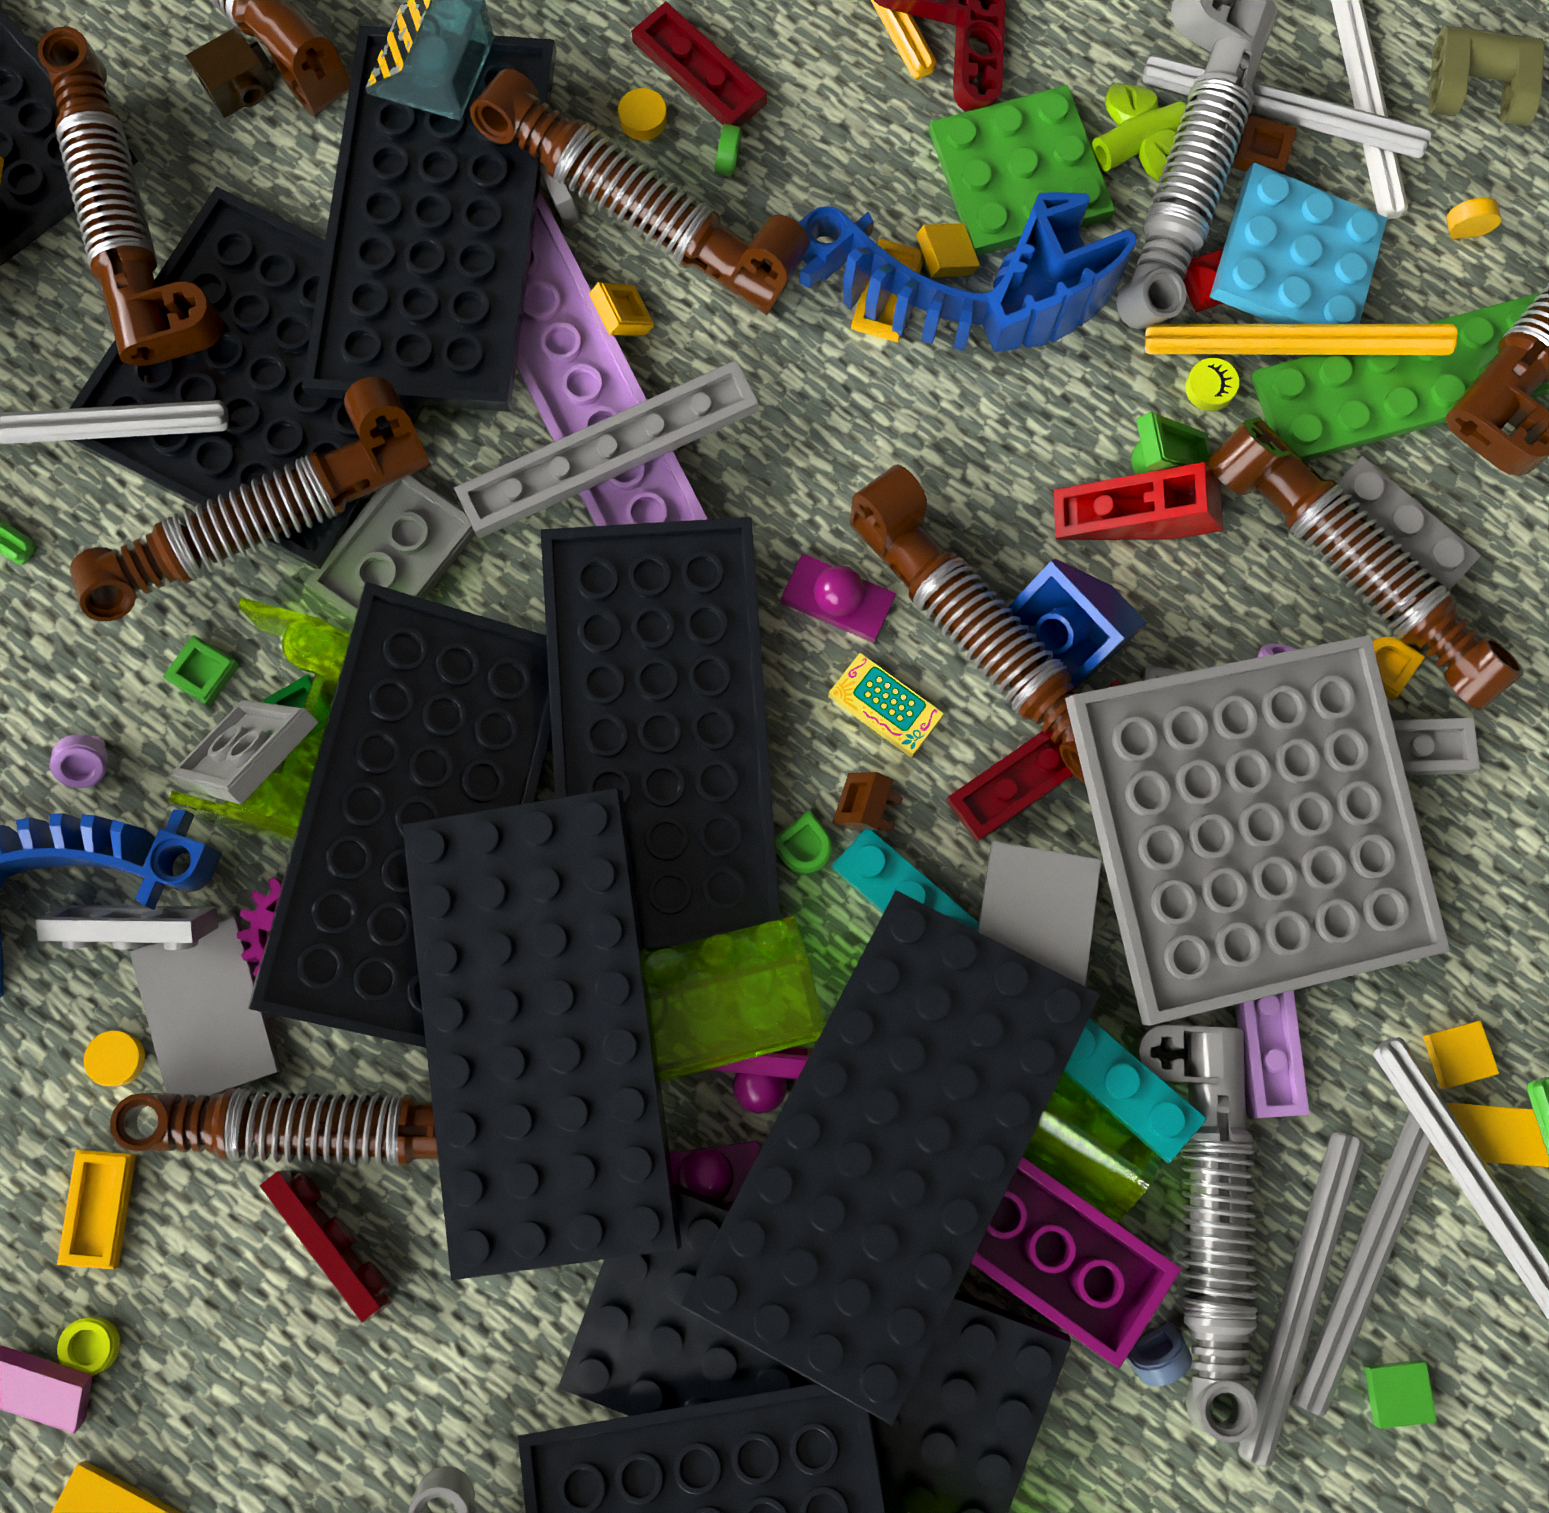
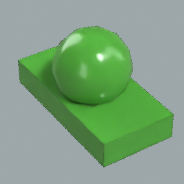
(1167, 444)

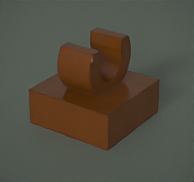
(1265, 144)
(864, 802)

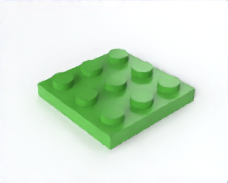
(1011, 153)

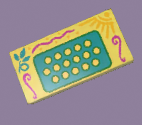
(885, 705)

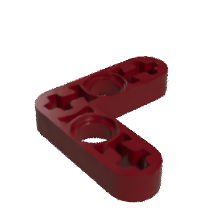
(970, 22)

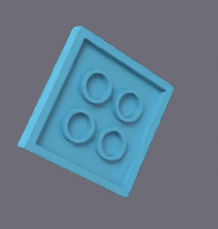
(1297, 252)

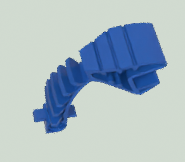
(1037, 293)
(108, 845)

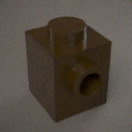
(232, 71)

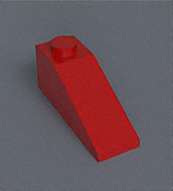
(1142, 506)

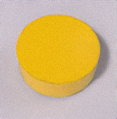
(642, 114)
(1473, 218)
(114, 1058)

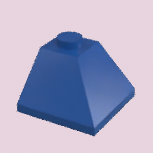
(1076, 618)

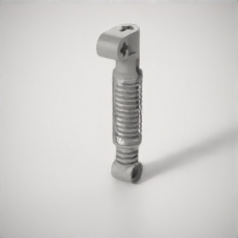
(1218, 100)
(1216, 1218)

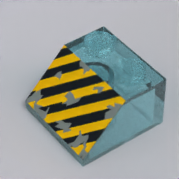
(433, 55)

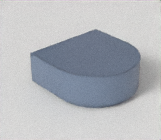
(1160, 1356)

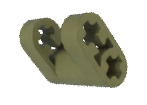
(1487, 55)

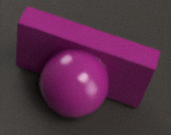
(838, 597)
(762, 1080)
(714, 1170)

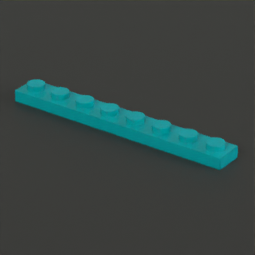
(1097, 1062)

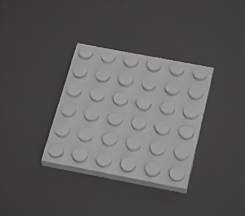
(1256, 828)

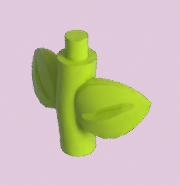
(1140, 129)

